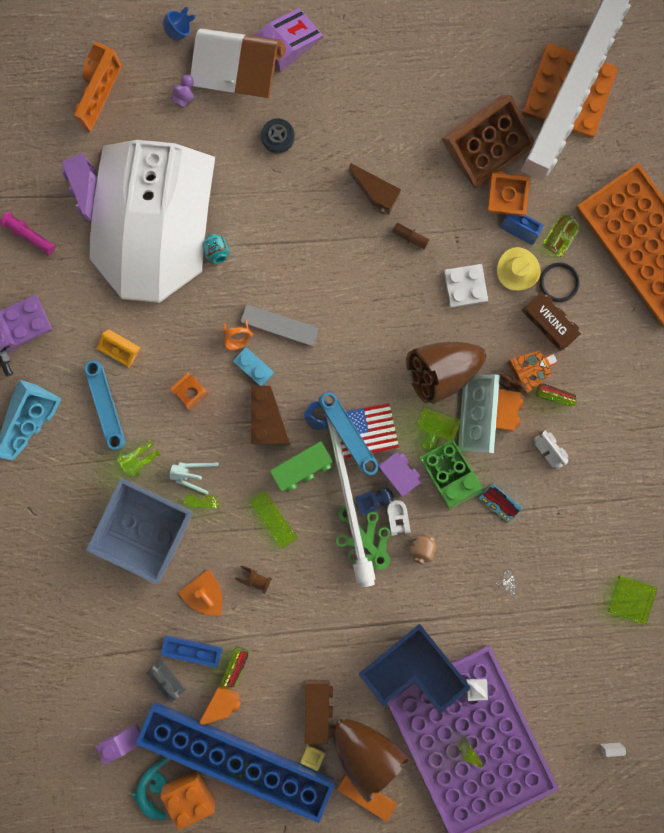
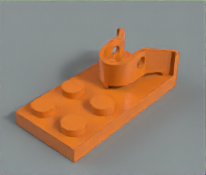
(101, 79)

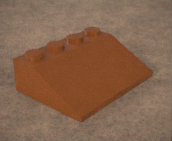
(489, 140)

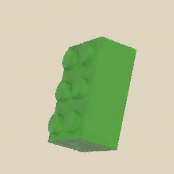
(302, 467)

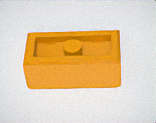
(118, 347)

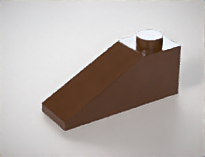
(379, 192)

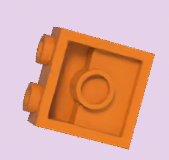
(508, 194)

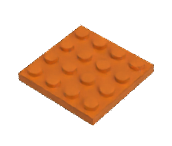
(548, 80)

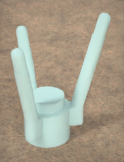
(180, 473)

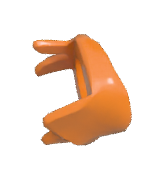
(231, 344)

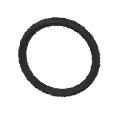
(562, 265)

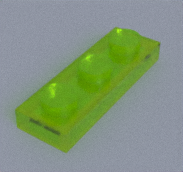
(274, 519)

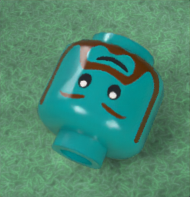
(215, 248)

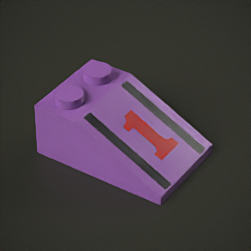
(296, 33)

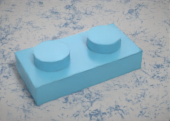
(253, 367)

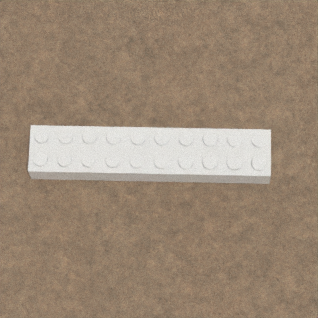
(575, 88)

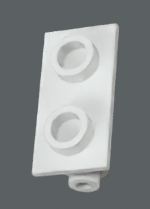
(556, 455)

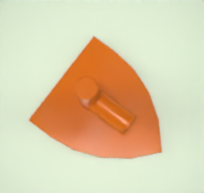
(203, 594)

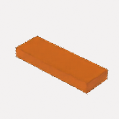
(379, 805)

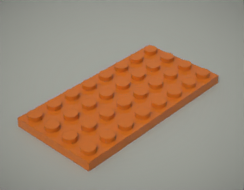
(630, 226)

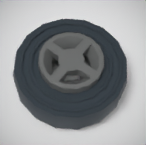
(274, 129)

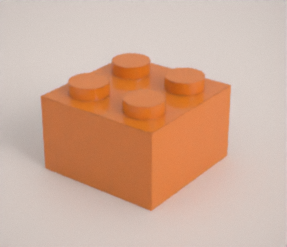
(188, 799)

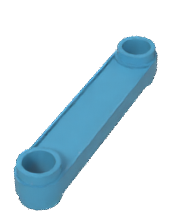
(104, 405)
(348, 433)

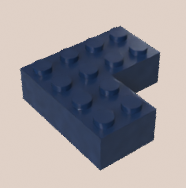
(416, 661)

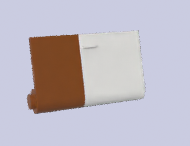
(235, 62)

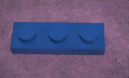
(191, 651)

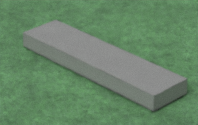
(280, 325)

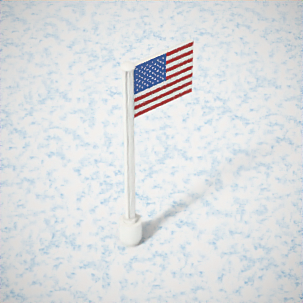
(378, 432)

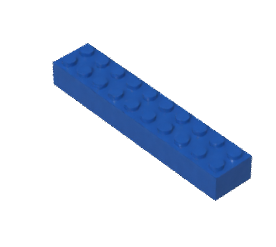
(213, 751)

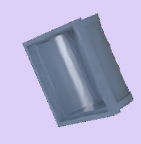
(140, 531)

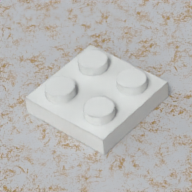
(466, 285)

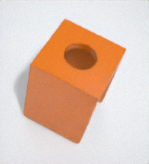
(183, 385)

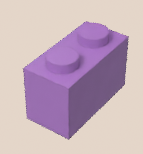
(399, 473)

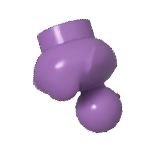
(183, 94)

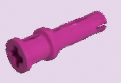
(20, 228)

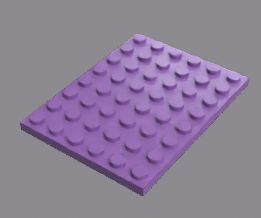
(512, 762)

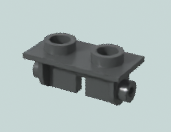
(165, 681)

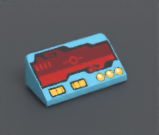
(500, 503)

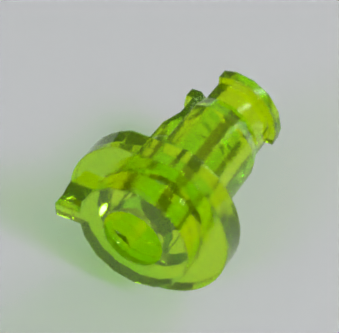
(130, 462)

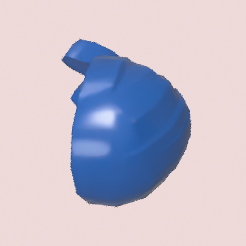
(177, 23)

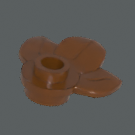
(508, 382)

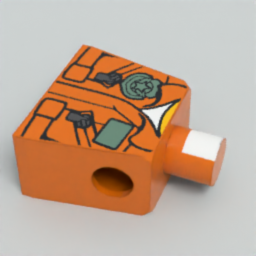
(532, 368)

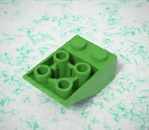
(451, 475)

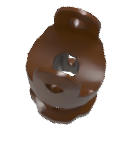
(255, 580)

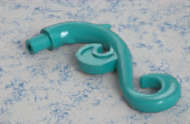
(140, 797)

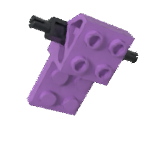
(19, 325)

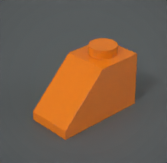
(221, 705)

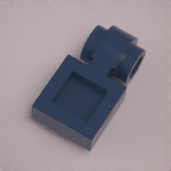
(368, 502)

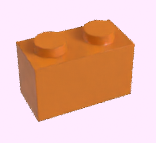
(507, 410)

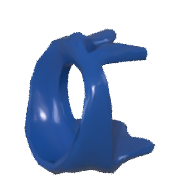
(311, 421)

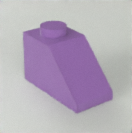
(118, 744)

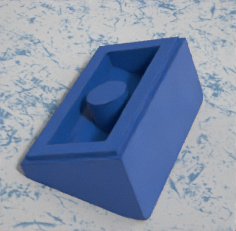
(522, 227)

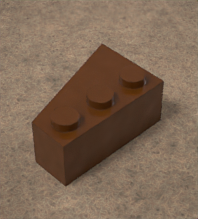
(266, 420)

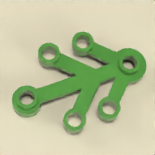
(367, 541)

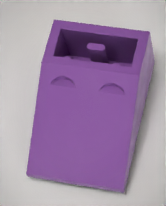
(83, 181)

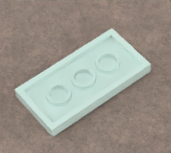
(479, 414)

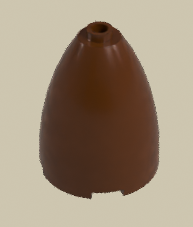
(443, 368)
(367, 756)

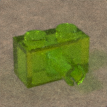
(436, 425)

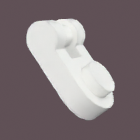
(396, 511)

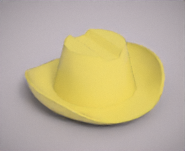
(518, 269)

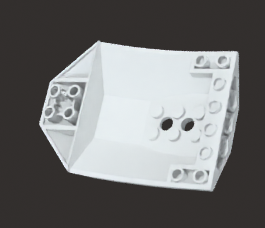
(156, 243)

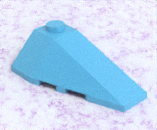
(26, 413)

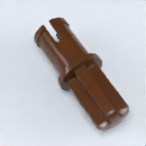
(410, 235)

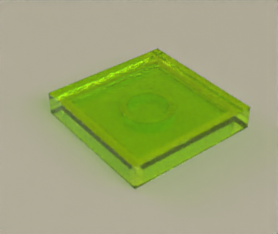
(632, 599)

